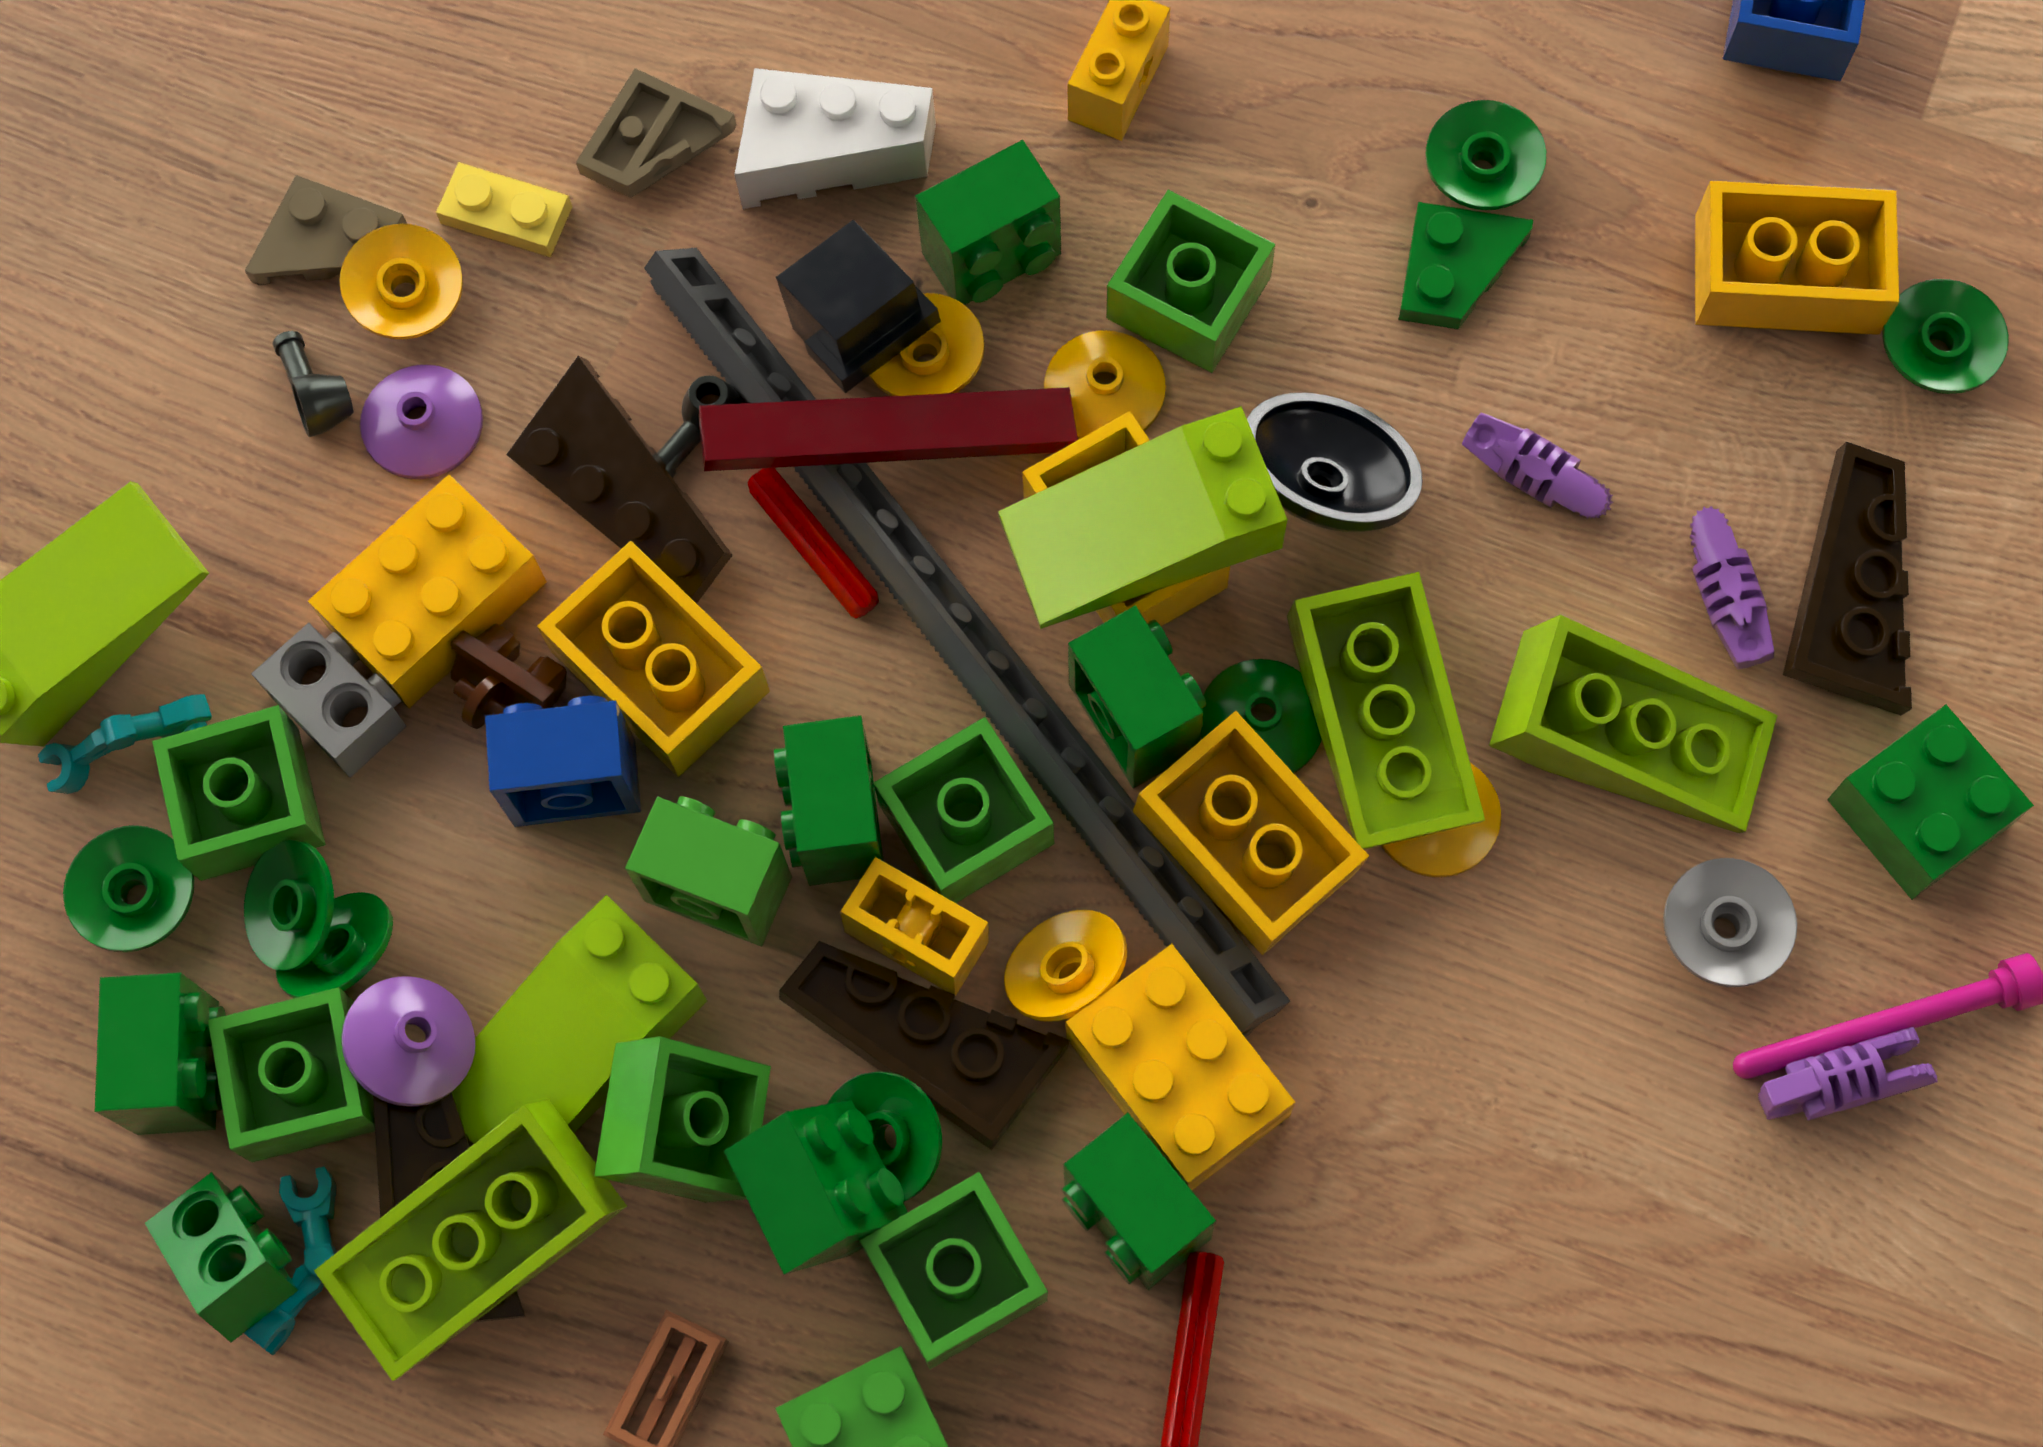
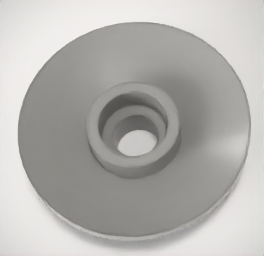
(1747, 898)

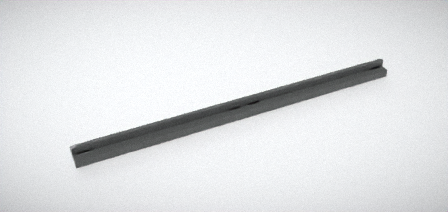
(980, 657)

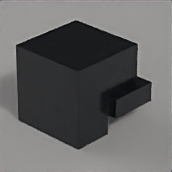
(853, 306)

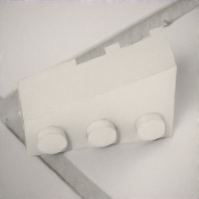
(830, 133)

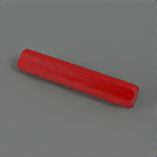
(813, 542)
(1192, 1350)

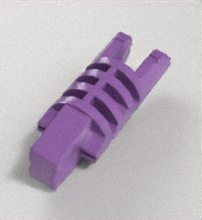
(1536, 466)
(1730, 590)
(1845, 1078)

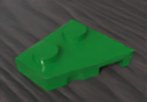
(1456, 260)

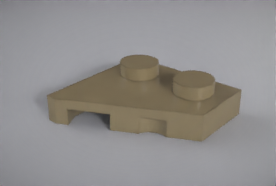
(650, 134)
(315, 232)

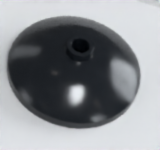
(1335, 462)

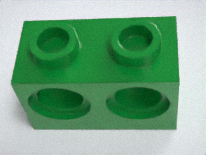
(222, 1255)

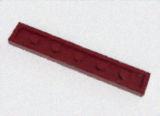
(886, 428)

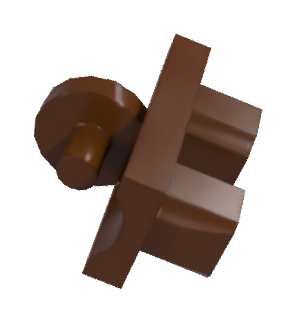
(493, 682)

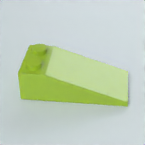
(1146, 519)
(85, 610)
(1385, 710)
(1632, 725)
(563, 1022)
(469, 1237)

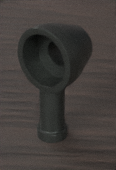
(319, 398)
(688, 434)

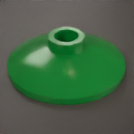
(1492, 134)
(1959, 318)
(1240, 687)
(107, 871)
(288, 905)
(352, 947)
(898, 1102)

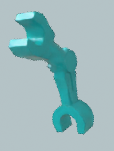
(119, 733)
(313, 1217)

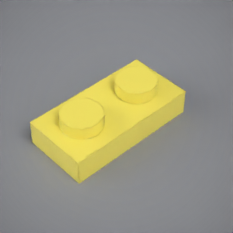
(504, 209)

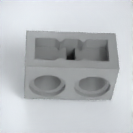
(324, 704)

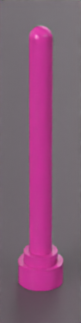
(2014, 984)

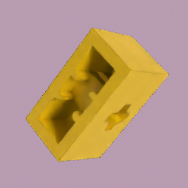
(1118, 65)
(915, 926)

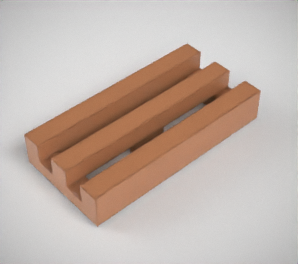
(644, 1372)

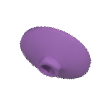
(427, 444)
(390, 1062)

